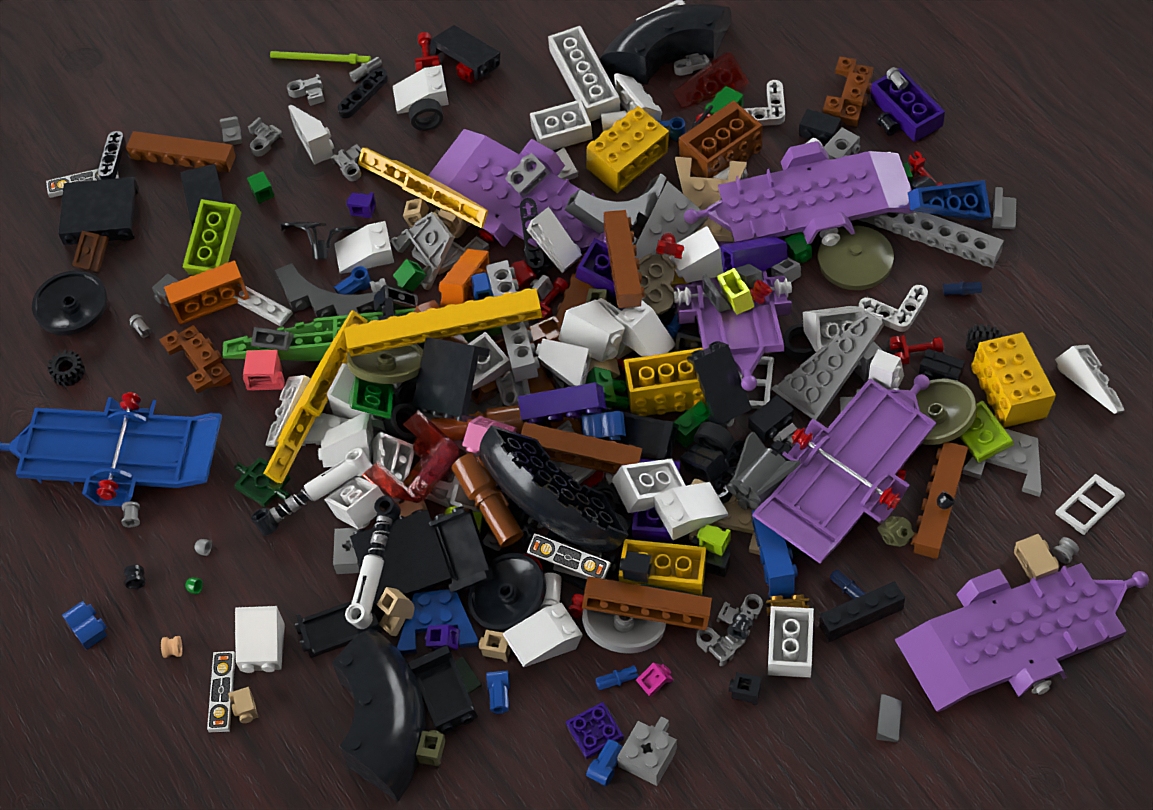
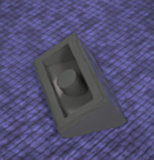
(715, 295)
(271, 339)
(889, 719)

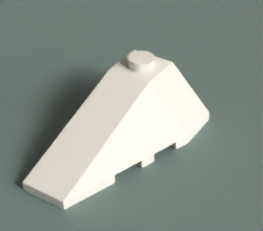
(290, 395)

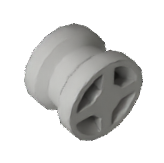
(376, 286)
(1065, 550)

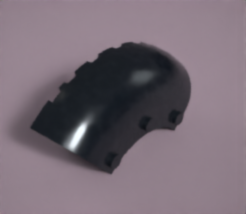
(665, 38)
(550, 492)
(386, 712)

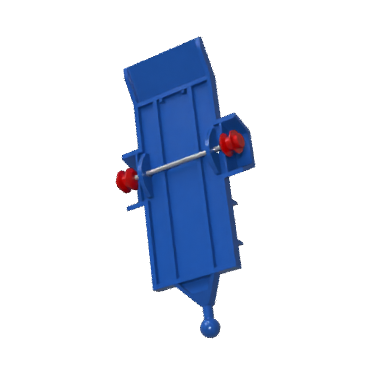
(118, 444)

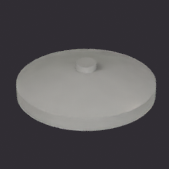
(621, 632)

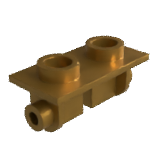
(797, 601)

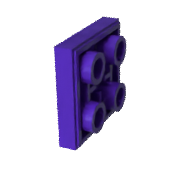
(594, 729)

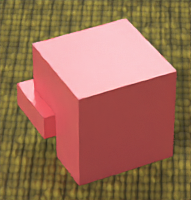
(263, 370)

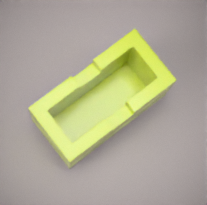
(735, 291)

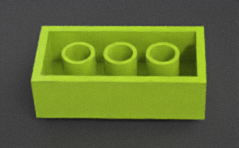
(211, 236)

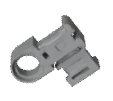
(687, 66)
(307, 87)
(264, 136)
(348, 162)
(727, 616)
(722, 647)

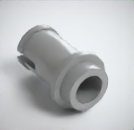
(894, 75)
(137, 322)

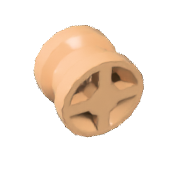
(171, 646)

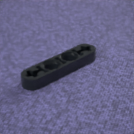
(377, 79)
(116, 142)
(529, 257)
(732, 457)

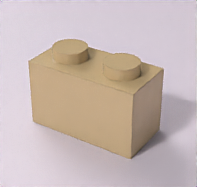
(1035, 557)

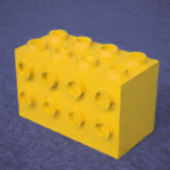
(627, 149)
(1013, 380)
(662, 383)

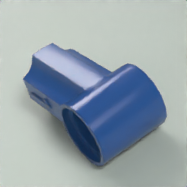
(675, 126)
(357, 281)
(498, 686)
(603, 767)

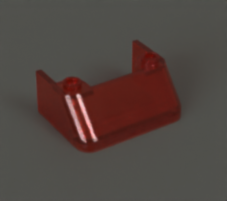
(436, 456)

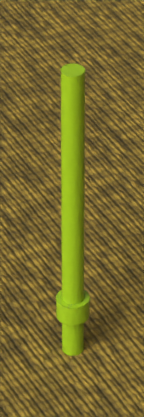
(351, 58)

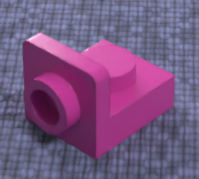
(654, 678)

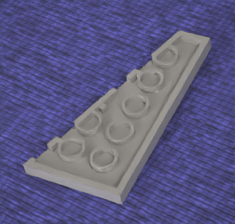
(667, 218)
(824, 373)

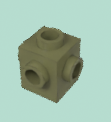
(896, 531)

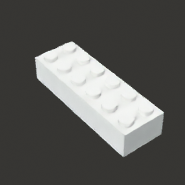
(584, 72)

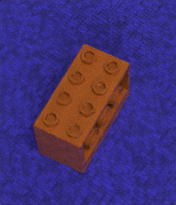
(721, 138)

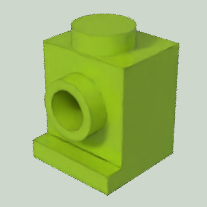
(714, 539)

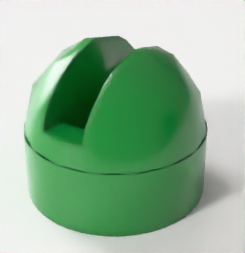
(194, 585)

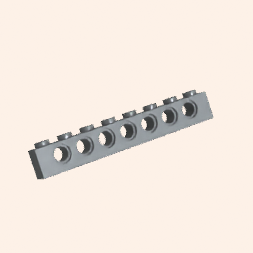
(942, 235)
(515, 335)

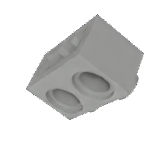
(530, 178)

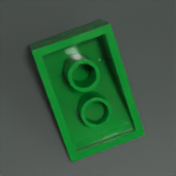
(371, 397)

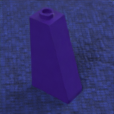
(760, 253)

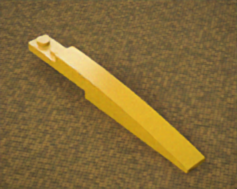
(423, 186)
(310, 403)

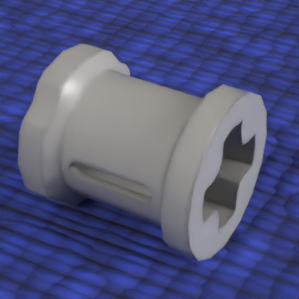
(130, 514)

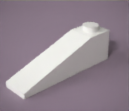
(1082, 368)

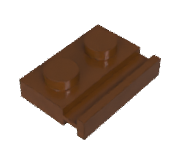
(90, 251)

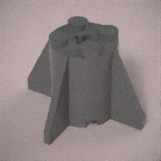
(758, 473)

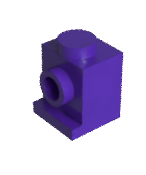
(361, 204)
(442, 635)

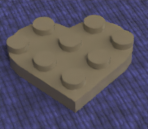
(656, 279)

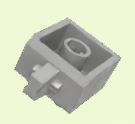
(654, 742)

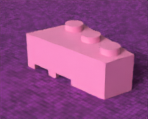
(477, 429)

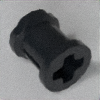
(888, 123)

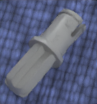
(365, 69)

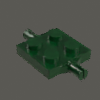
(258, 485)

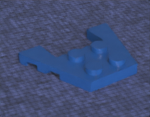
(436, 608)

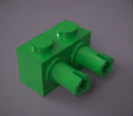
(604, 378)

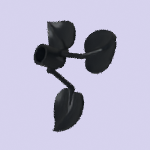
(318, 247)

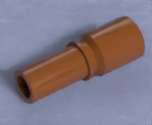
(457, 429)
(483, 489)

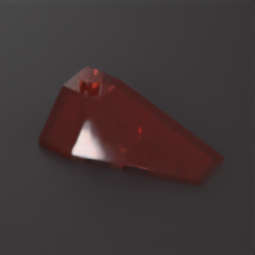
(710, 80)

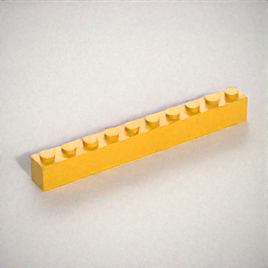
(443, 322)

